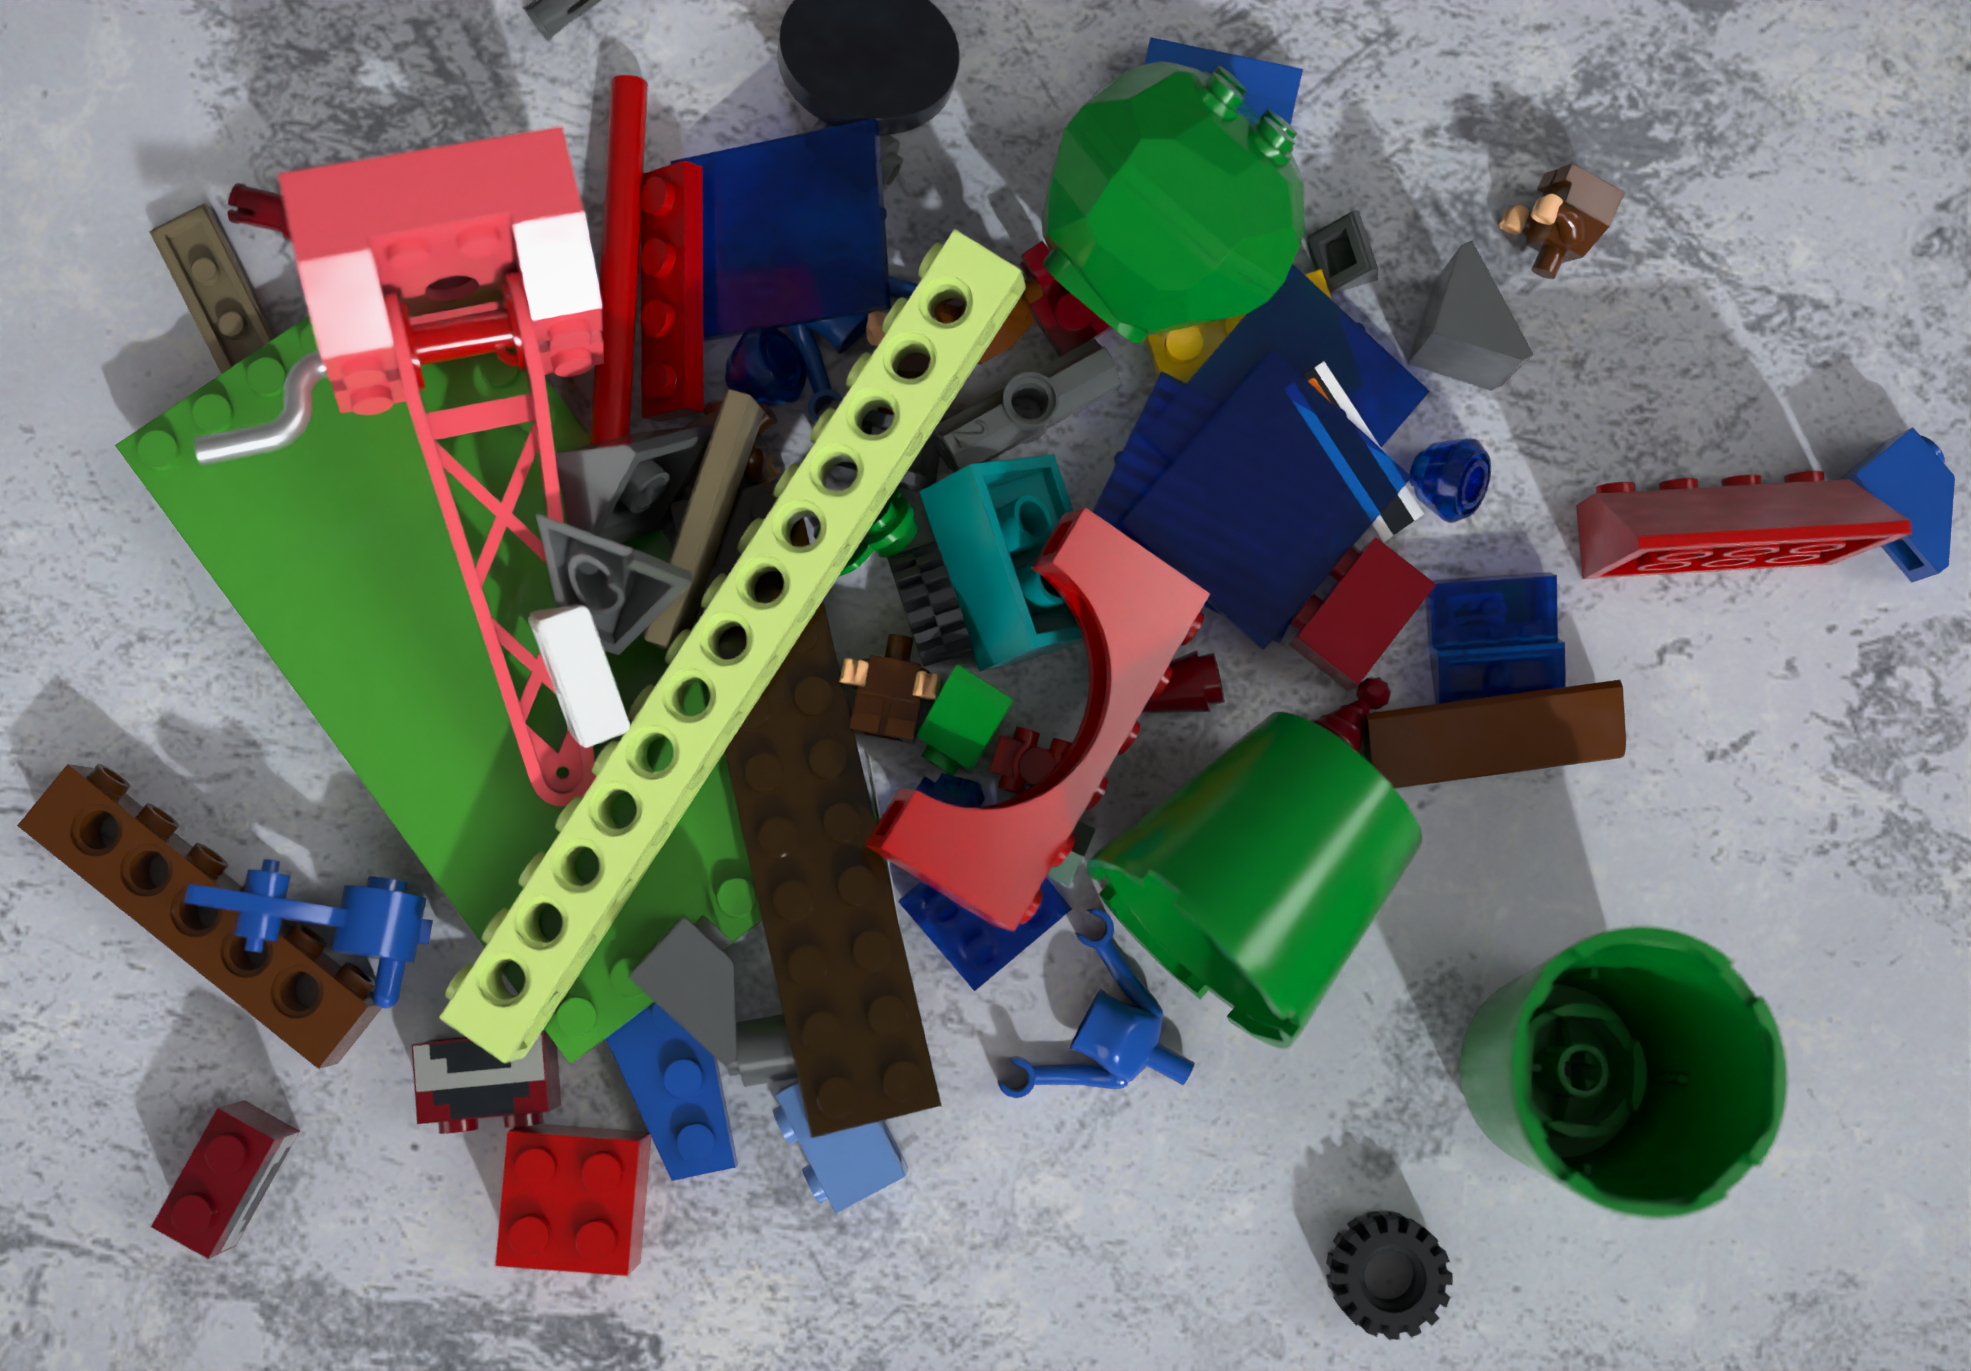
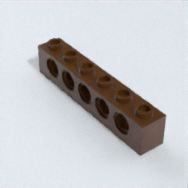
(69, 826)

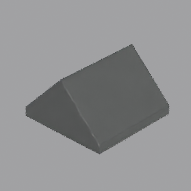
(1469, 326)
(627, 482)

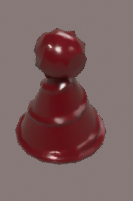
(1350, 719)

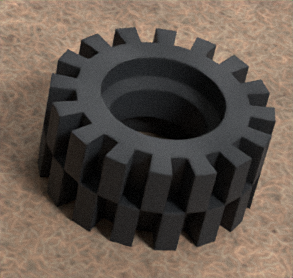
(930, 603)
(1417, 1302)

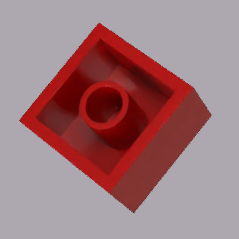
(573, 1199)

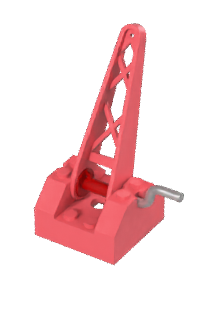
(436, 265)

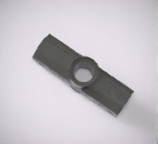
(1057, 388)

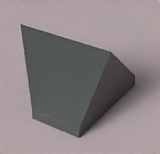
(614, 582)

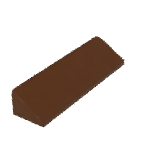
(1497, 734)

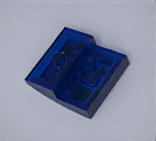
(1494, 636)

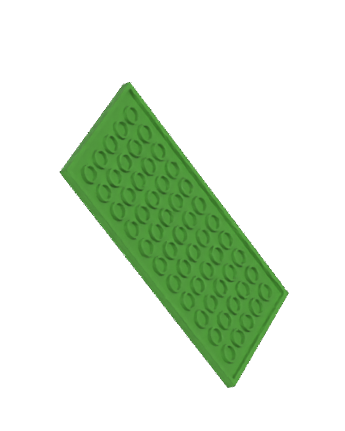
(367, 615)

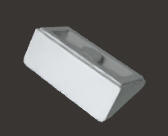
(579, 673)

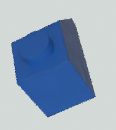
(1915, 482)

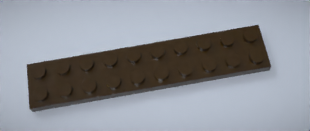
(814, 879)

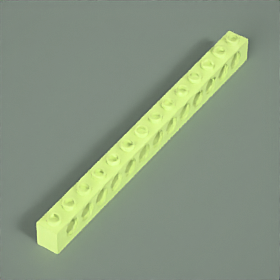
(479, 1001)

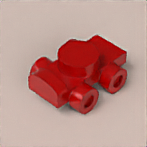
(1023, 761)

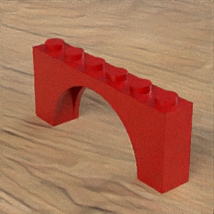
(1132, 623)

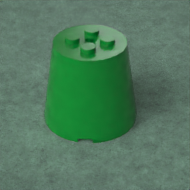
(1262, 872)
(1668, 1078)

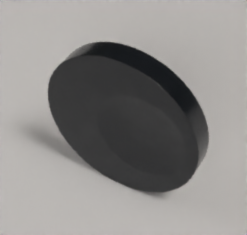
(869, 61)

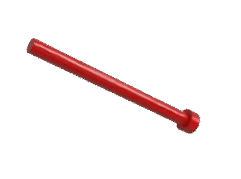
(620, 257)

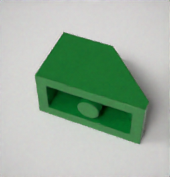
(963, 722)

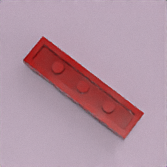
(672, 292)

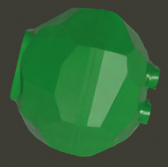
(1172, 201)

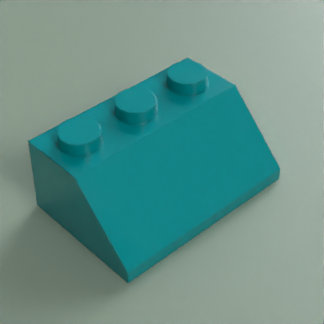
(990, 532)

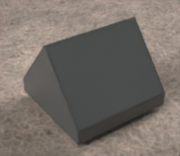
(1344, 253)

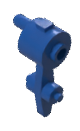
(370, 923)

